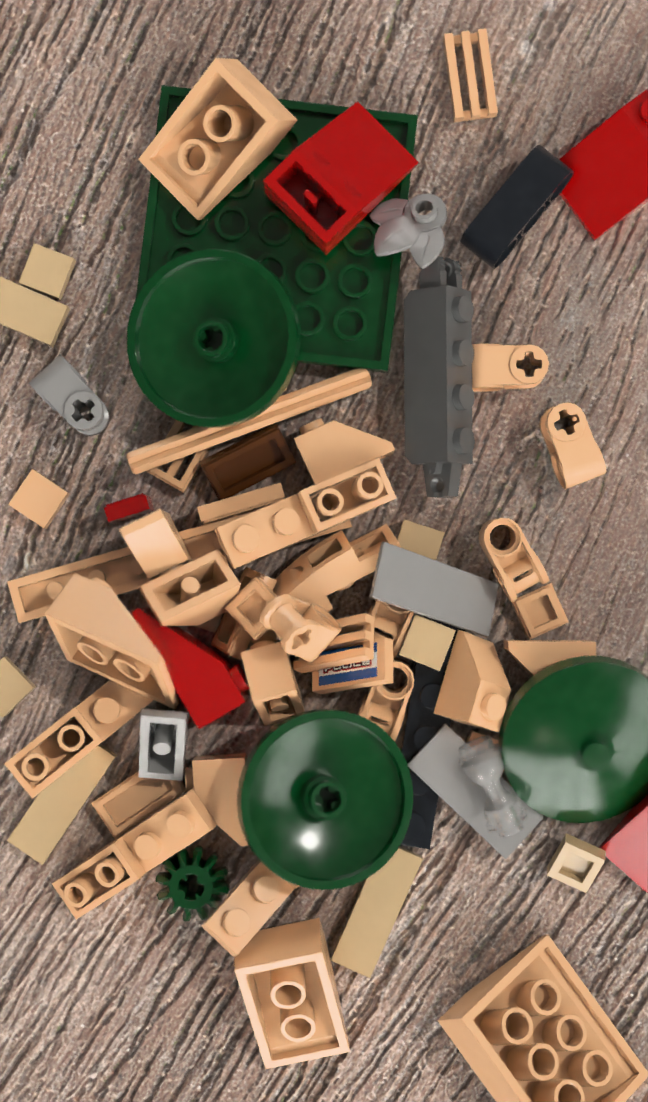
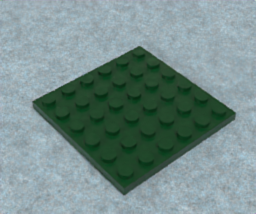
(340, 297)

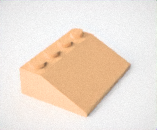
(542, 1034)

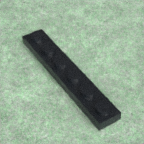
(419, 729)

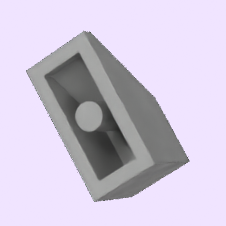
(163, 744)

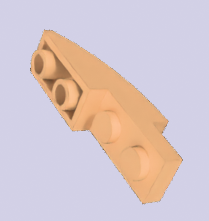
(305, 514)
(330, 568)
(75, 736)
(134, 853)
(247, 907)

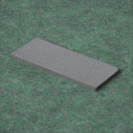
(434, 589)
(441, 771)

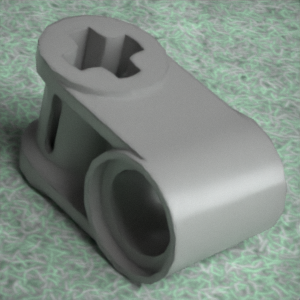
(67, 394)

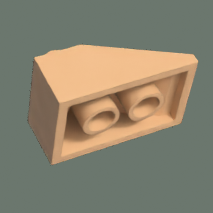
(216, 136)
(107, 640)
(291, 994)

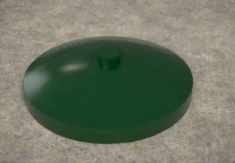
(213, 338)
(579, 739)
(325, 799)

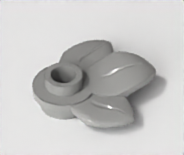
(406, 229)

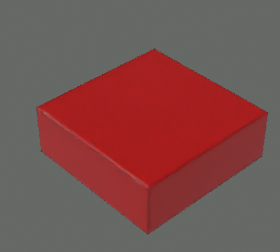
(128, 508)

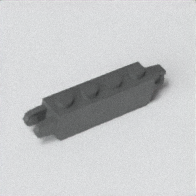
(439, 377)

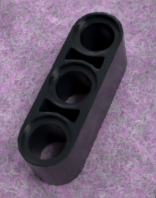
(516, 206)

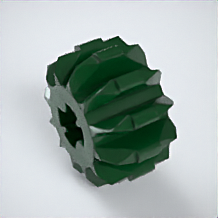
(180, 891)

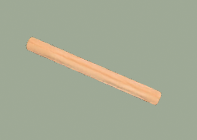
(283, 408)

